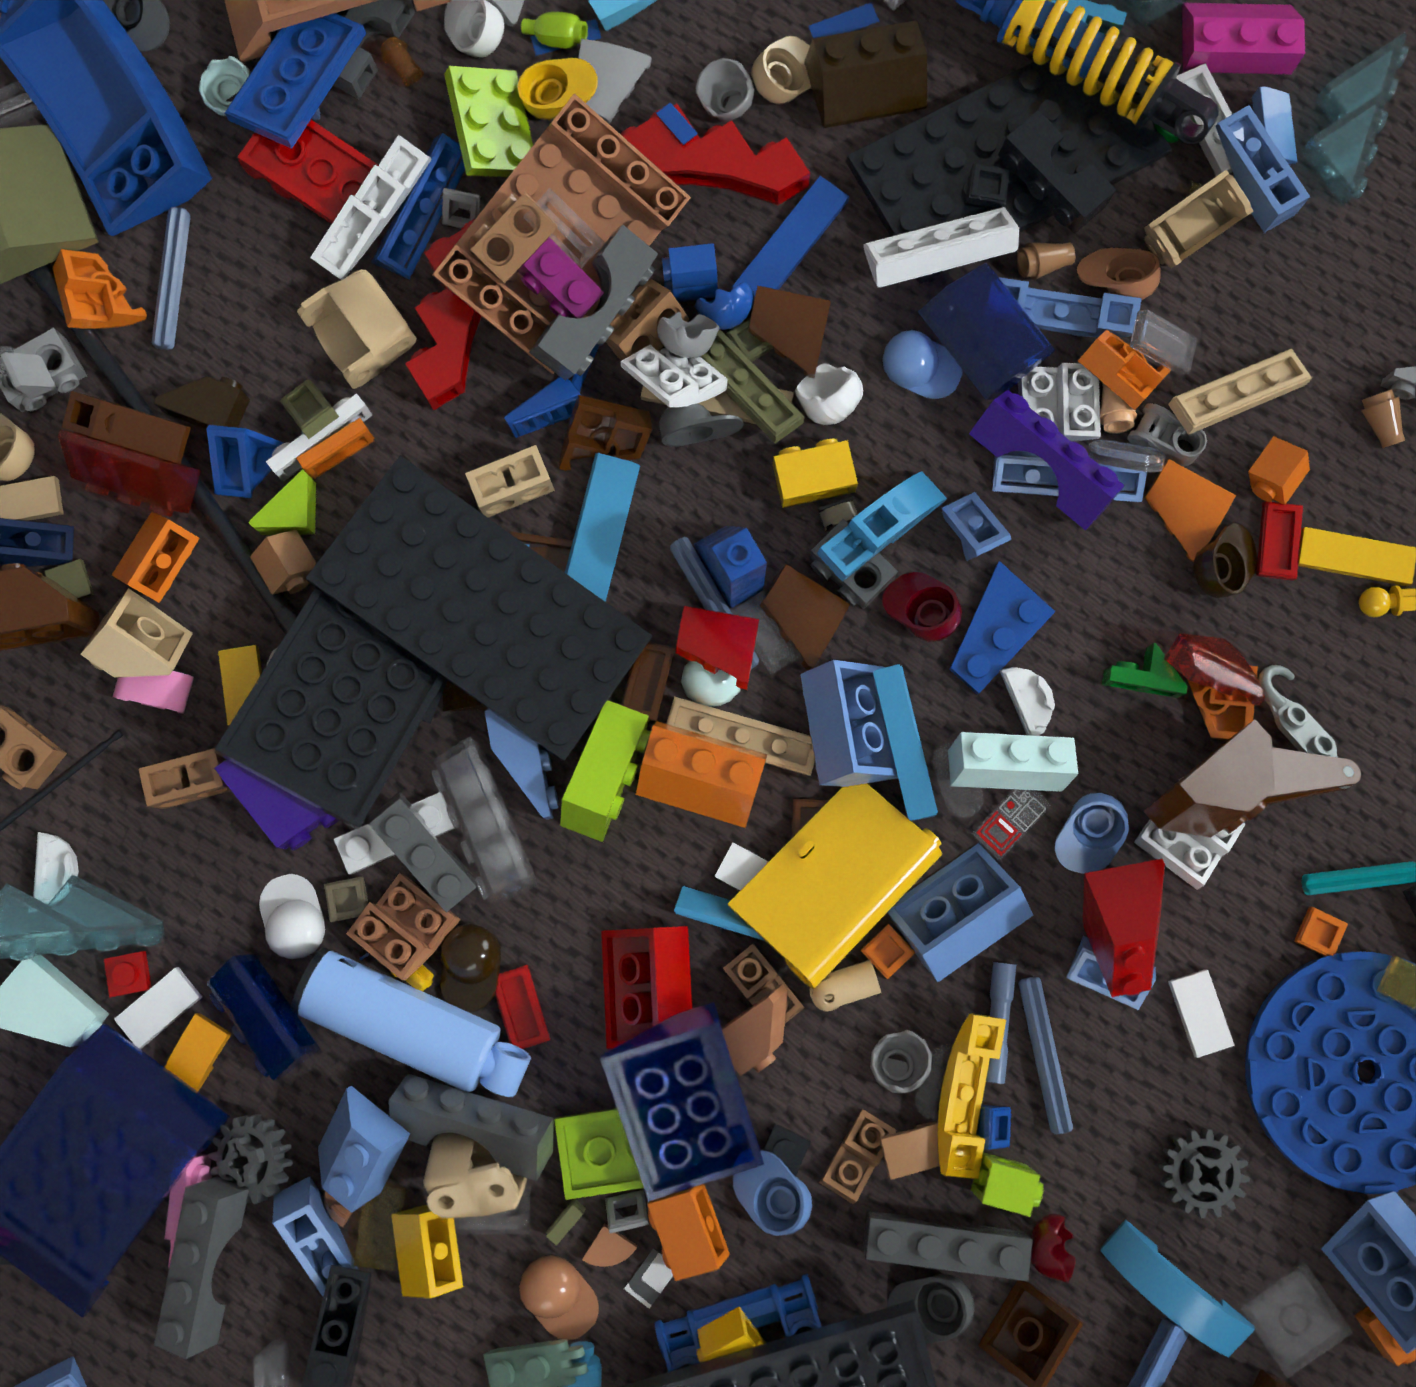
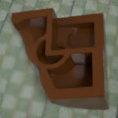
(791, 325)
(604, 429)
(804, 613)

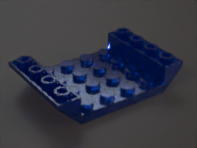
(96, 1164)

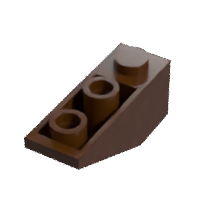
(126, 427)

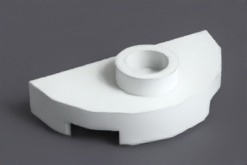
(1031, 698)
(53, 866)

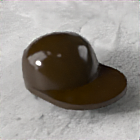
(1227, 563)
(469, 967)

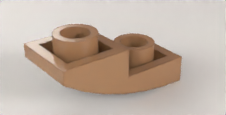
(758, 978)
(911, 1150)
(856, 1157)

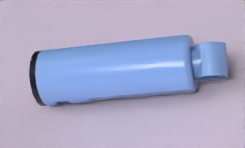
(407, 1025)

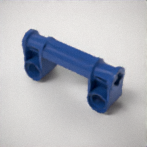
(760, 1306)

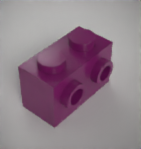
(559, 281)

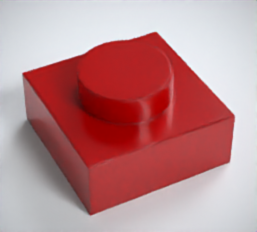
(127, 974)

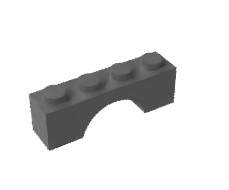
(620, 267)
(510, 1134)
(207, 1221)
(945, 1247)

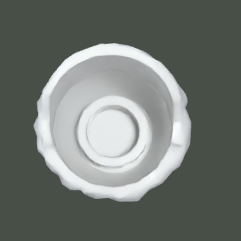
(830, 394)

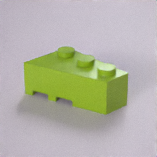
(604, 770)

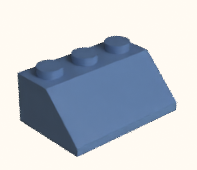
(847, 724)
(960, 911)
(1379, 1262)

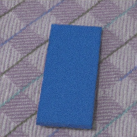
(676, 123)

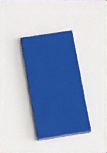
(295, 77)

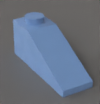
(1261, 169)
(310, 1231)

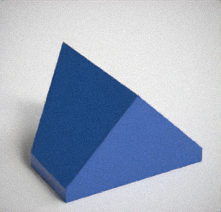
(238, 459)

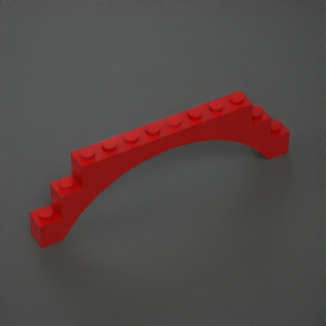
(715, 161)

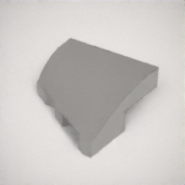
(616, 71)

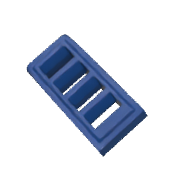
(544, 408)

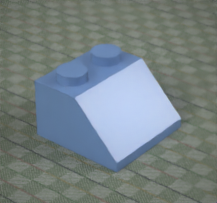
(359, 1150)

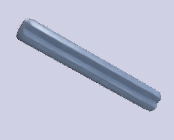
(170, 278)
(701, 580)
(1045, 1055)

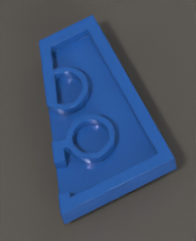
(999, 629)

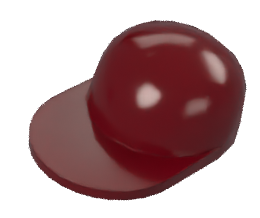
(923, 606)

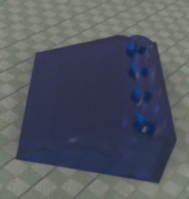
(682, 1103)

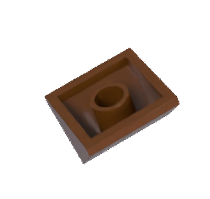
(1031, 1334)

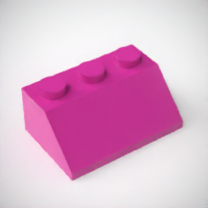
(1242, 37)

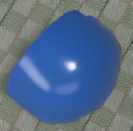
(728, 308)

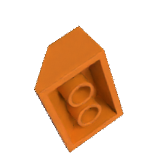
(700, 774)

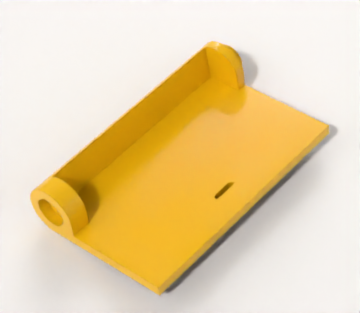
(830, 899)

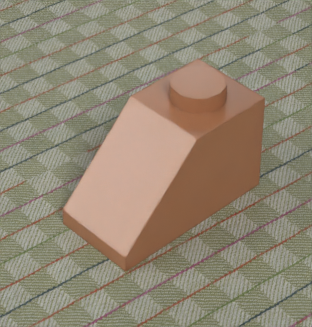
(757, 1032)

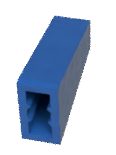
(734, 563)

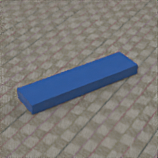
(795, 236)

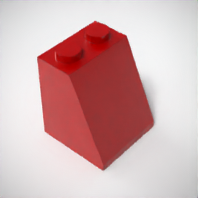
(1124, 923)

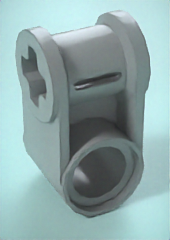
(1166, 434)

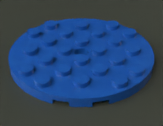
(1307, 1079)

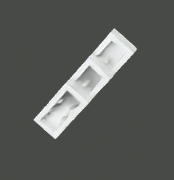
(370, 208)

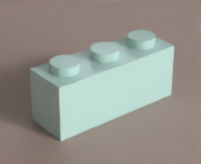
(1012, 761)

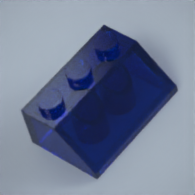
(986, 331)
(261, 1016)

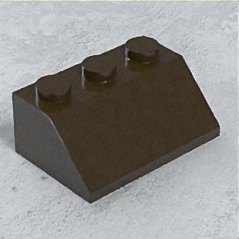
(868, 73)

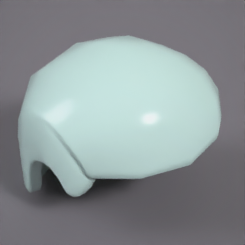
(221, 82)
(707, 687)

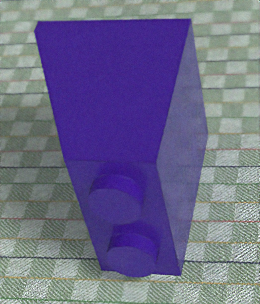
(278, 813)

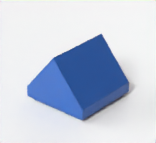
(995, 1126)

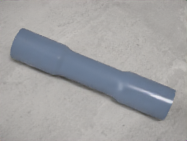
(1001, 997)

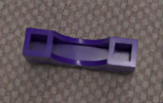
(1082, 483)

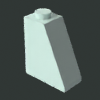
(47, 1005)

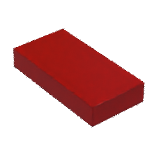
(1279, 540)
(521, 1008)

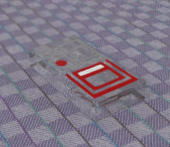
(1010, 821)

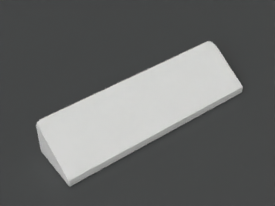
(942, 247)

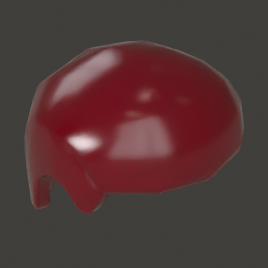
(1049, 1250)

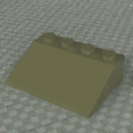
(38, 202)

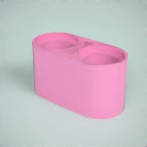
(156, 691)

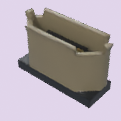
(836, 511)

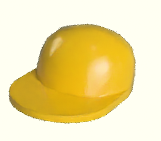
(551, 83)

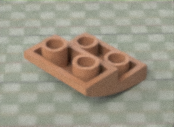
(403, 927)

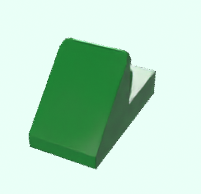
(1156, 678)

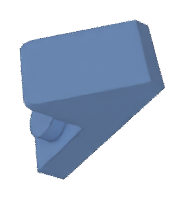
(975, 525)

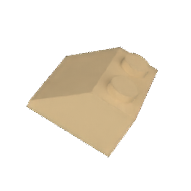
(136, 640)

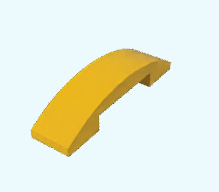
(962, 1095)

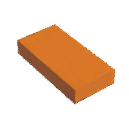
(335, 448)

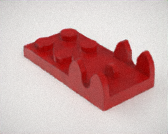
(315, 172)

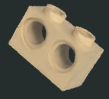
(510, 481)

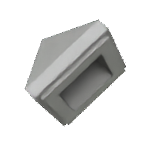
(456, 199)
(618, 1223)

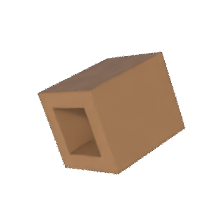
(284, 562)

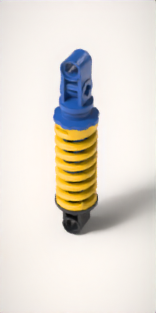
(1092, 58)

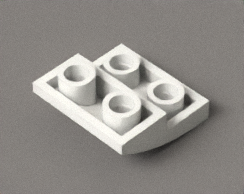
(675, 378)
(1065, 397)
(1187, 854)

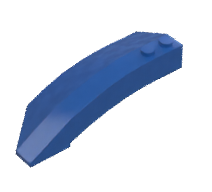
(104, 109)

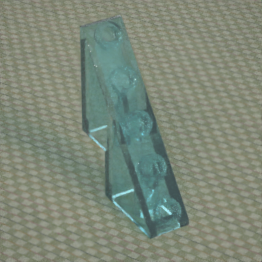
(1356, 110)
(72, 921)

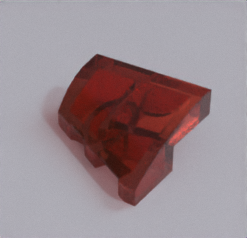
(1214, 664)

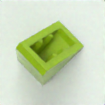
(289, 509)

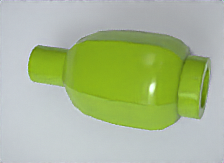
(556, 29)

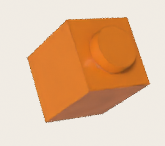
(1278, 471)

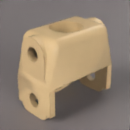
(1197, 220)
(357, 327)
(467, 1180)

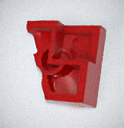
(718, 642)

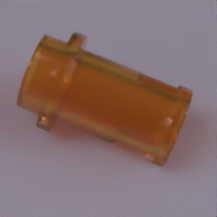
(395, 52)

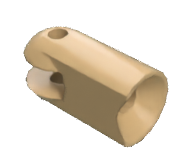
(846, 986)

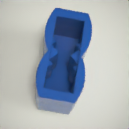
(691, 272)

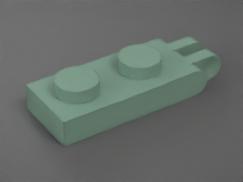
(535, 1365)

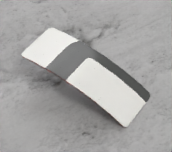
(649, 1279)

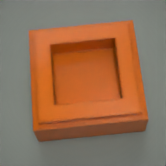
(1320, 932)
(887, 951)

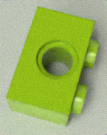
(1007, 1185)

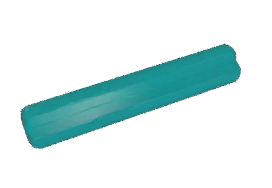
(1359, 878)

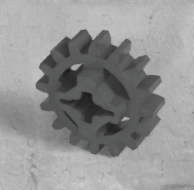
(252, 1156)
(1191, 1183)

